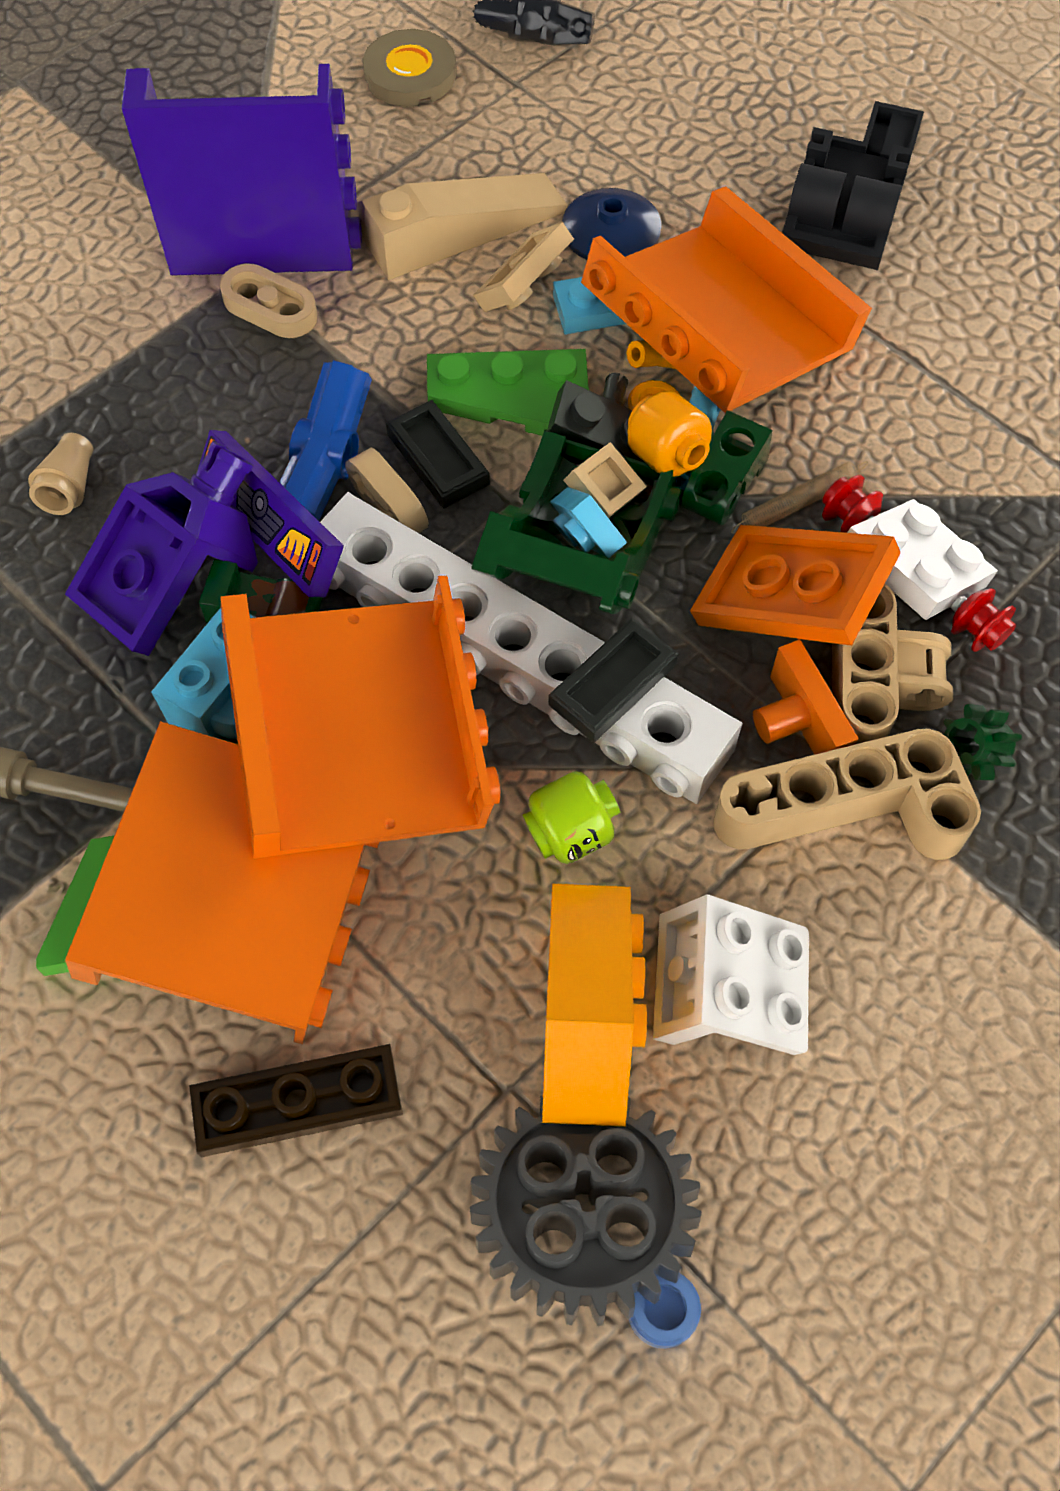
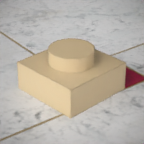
(606, 479)

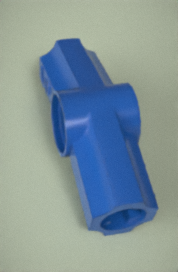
(327, 436)

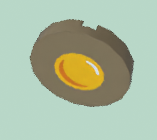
(409, 67)

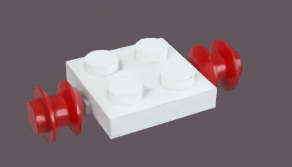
(934, 563)

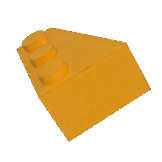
(591, 1004)

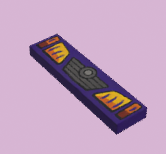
(283, 525)

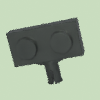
(593, 418)

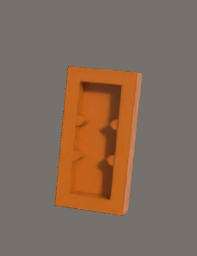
(805, 704)

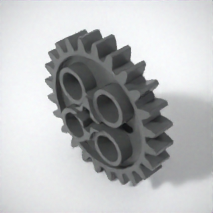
(595, 1266)

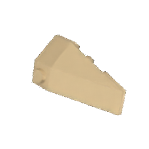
(444, 218)

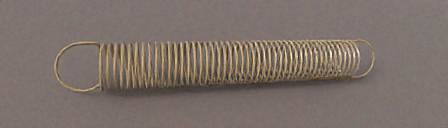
(796, 508)

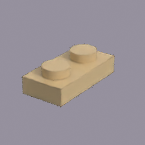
(532, 260)

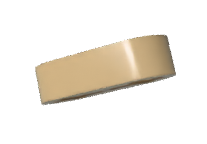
(385, 489)

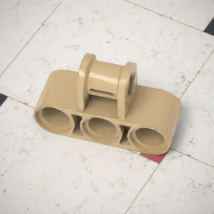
(898, 672)

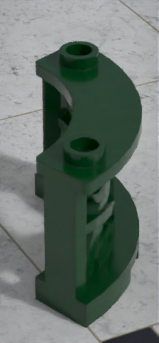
(524, 539)

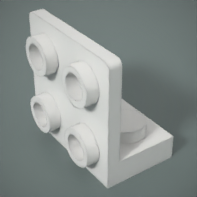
(731, 976)

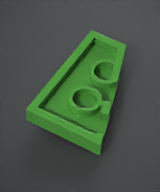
(504, 384)

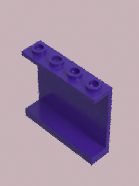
(246, 178)

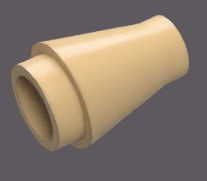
(61, 477)

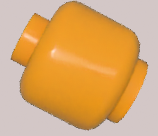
(669, 433)

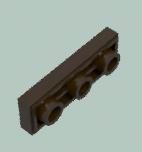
(252, 1108)

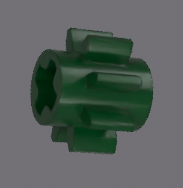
(982, 740)

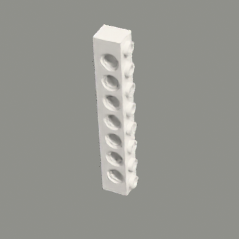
(550, 645)

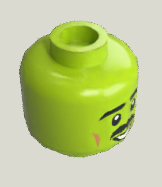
(571, 817)

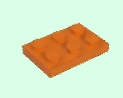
(796, 583)

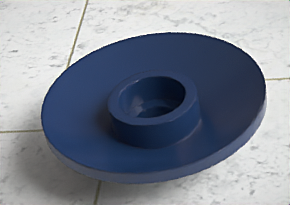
(617, 215)

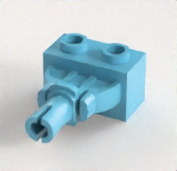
(197, 686)

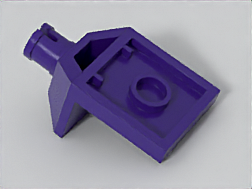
(158, 544)

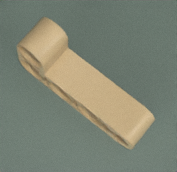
(751, 820)

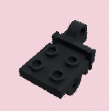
(852, 188)

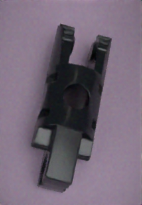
(537, 20)

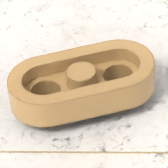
(269, 300)

